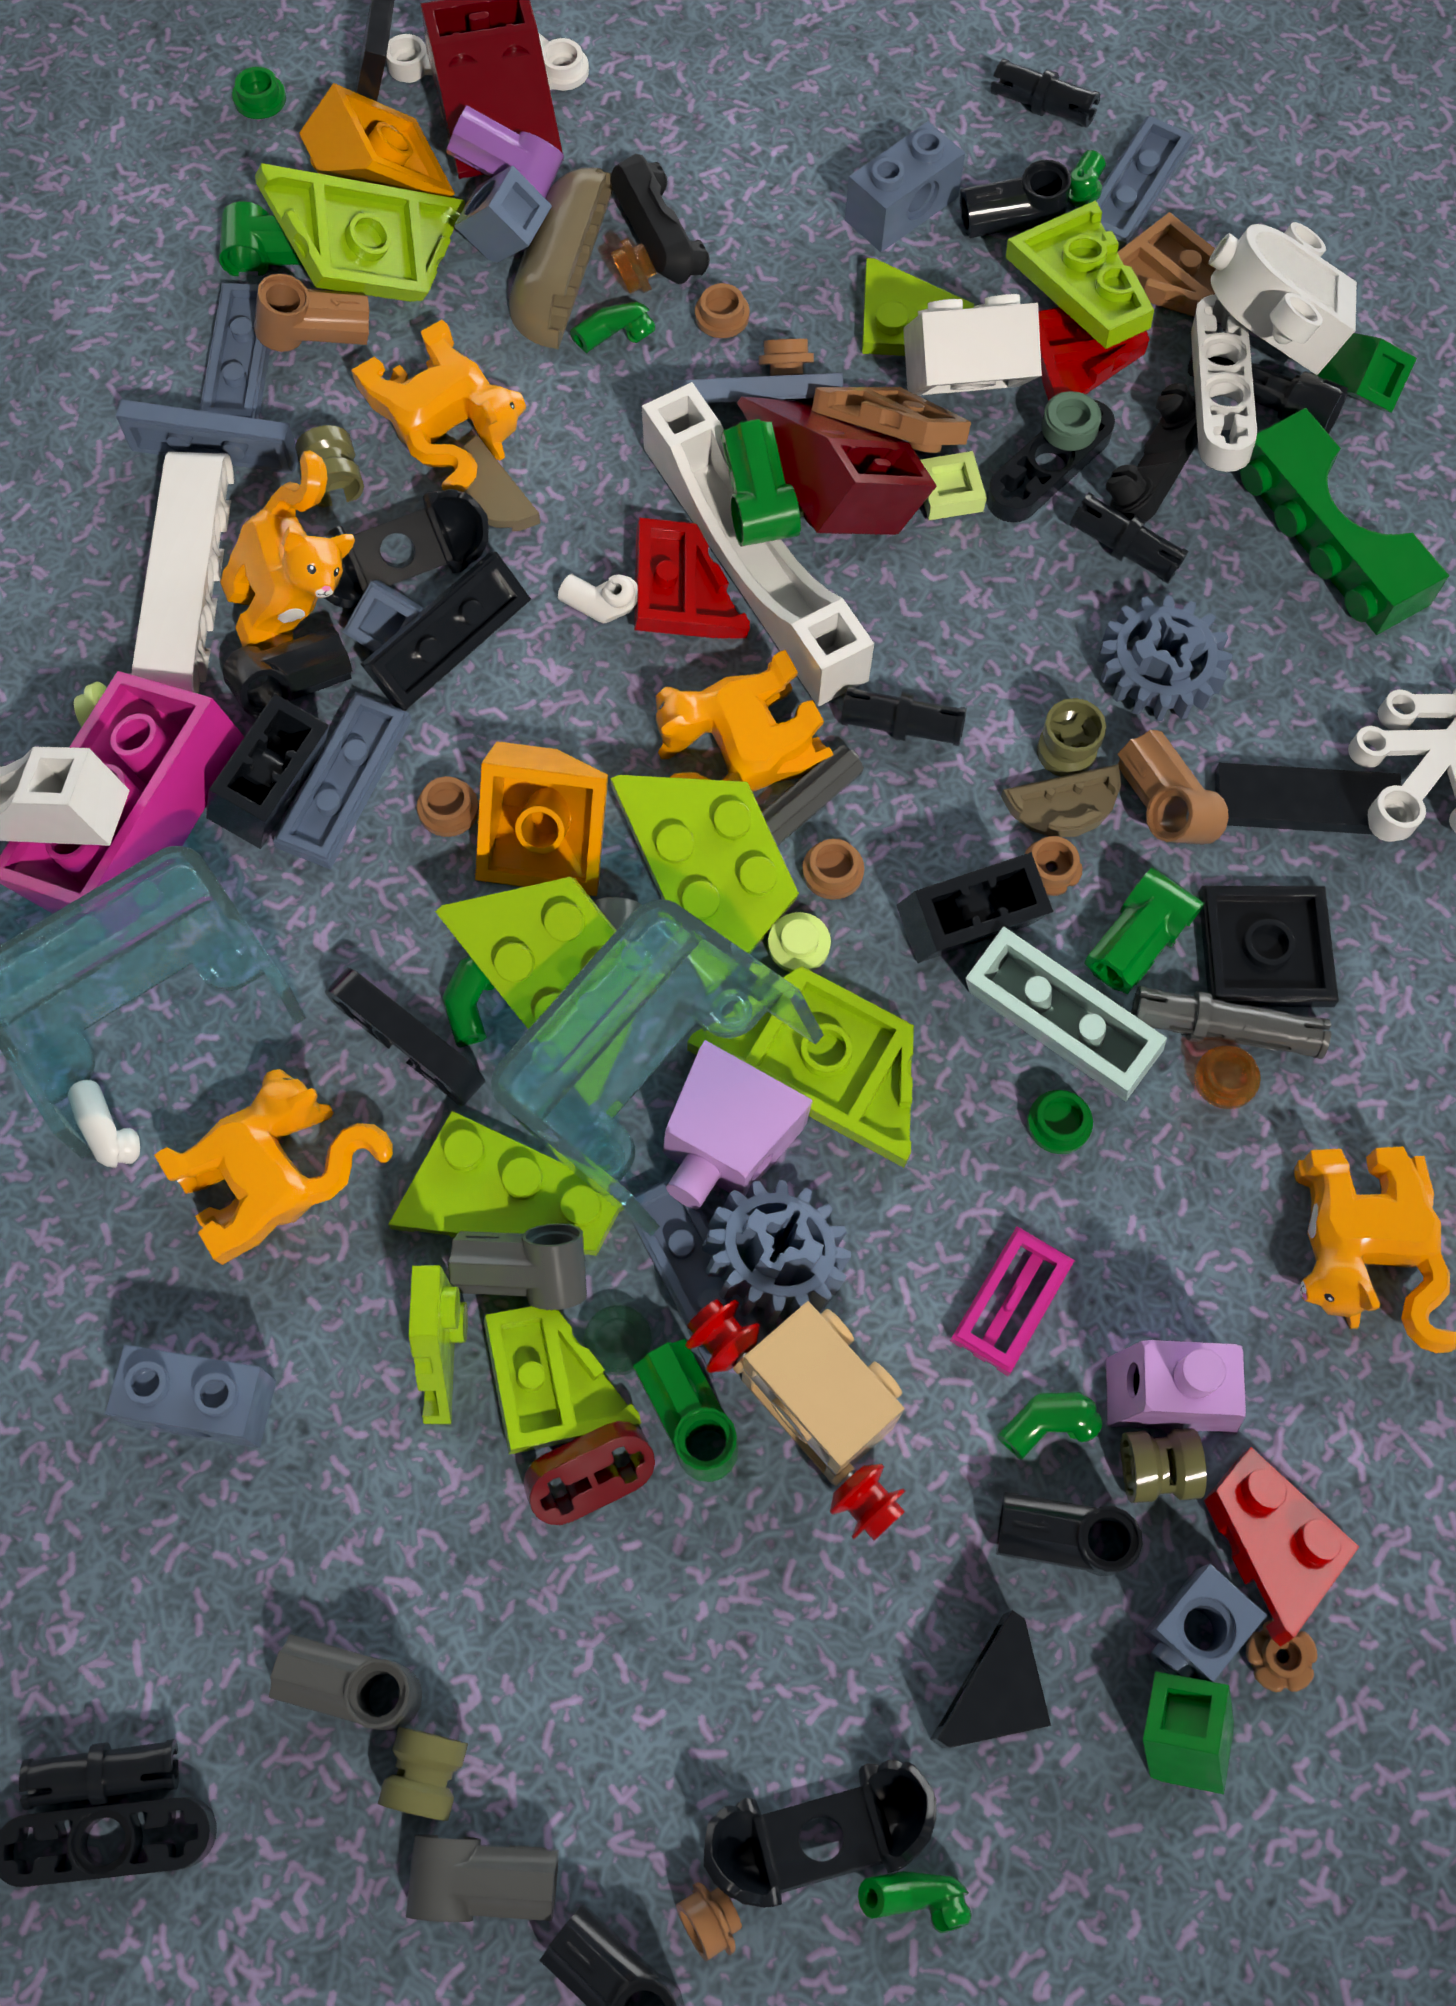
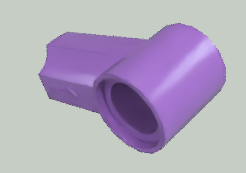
(494, 148)

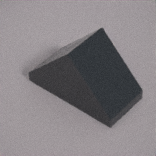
(999, 1692)

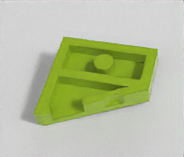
(892, 303)
(434, 1328)
(548, 1381)

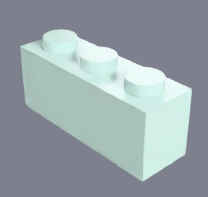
(1065, 1013)

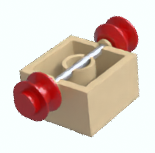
(817, 1395)

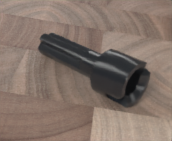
(1288, 395)

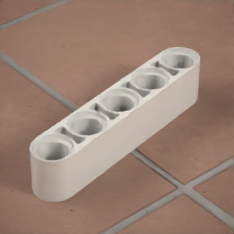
(183, 570)

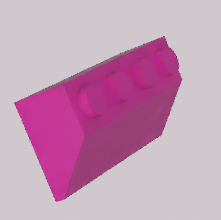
(166, 752)

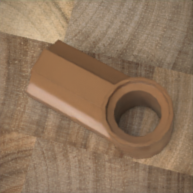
(295, 314)
(1170, 791)

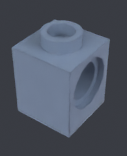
(503, 215)
(1231, 1616)

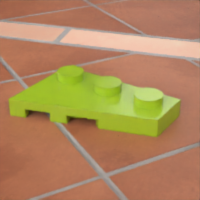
(1084, 275)
(497, 1186)

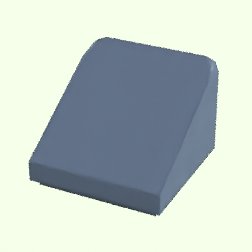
(380, 615)

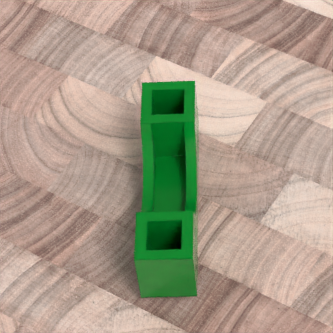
(1377, 573)

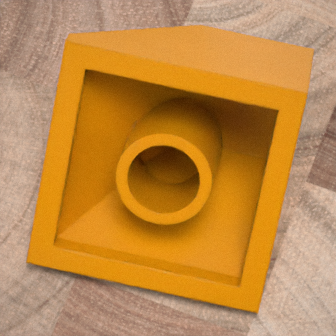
(371, 144)
(539, 817)

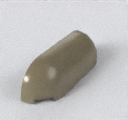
(559, 256)

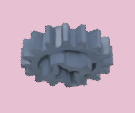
(1163, 658)
(745, 1238)

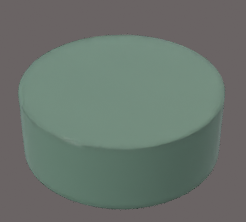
(1071, 421)

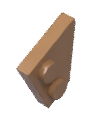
(1171, 264)
(895, 414)

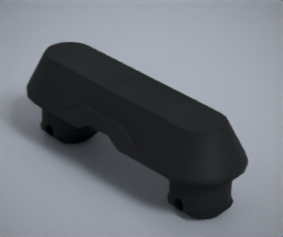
(640, 193)
(1144, 487)

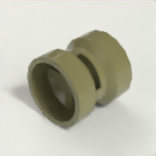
(337, 451)
(1076, 725)
(1163, 1465)
(424, 1768)

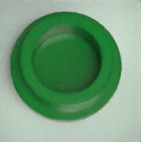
(258, 93)
(1060, 1122)

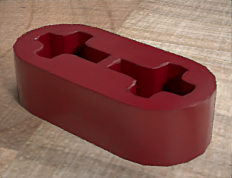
(589, 1473)

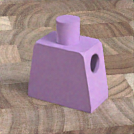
(729, 1126)
(1178, 1386)

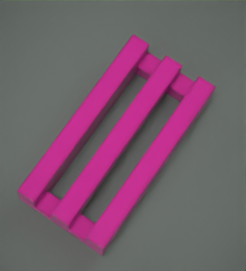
(984, 1347)

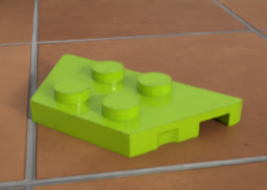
(361, 232)
(709, 852)
(530, 940)
(852, 1074)

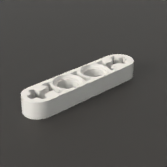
(1226, 381)

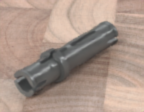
(1247, 1025)

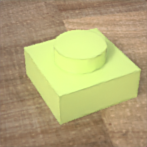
(958, 486)

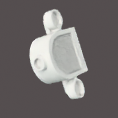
(1286, 291)

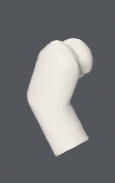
(602, 602)
(98, 1126)

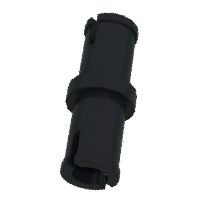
(1045, 92)
(1128, 538)
(903, 716)
(99, 1774)

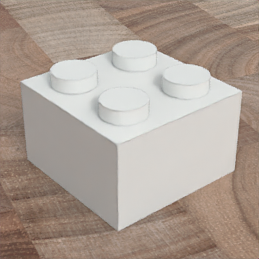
(972, 347)

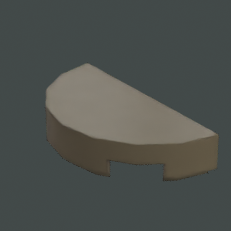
(497, 491)
(1065, 803)

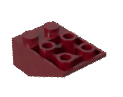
(491, 61)
(844, 472)

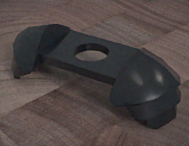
(447, 531)
(880, 1822)

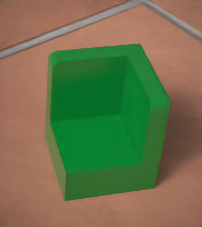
(1370, 370)
(1189, 1732)

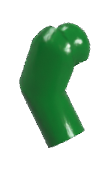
(1084, 179)
(609, 321)
(461, 1002)
(1051, 1413)
(915, 1891)

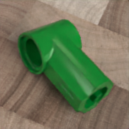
(252, 240)
(761, 501)
(1147, 924)
(686, 1407)

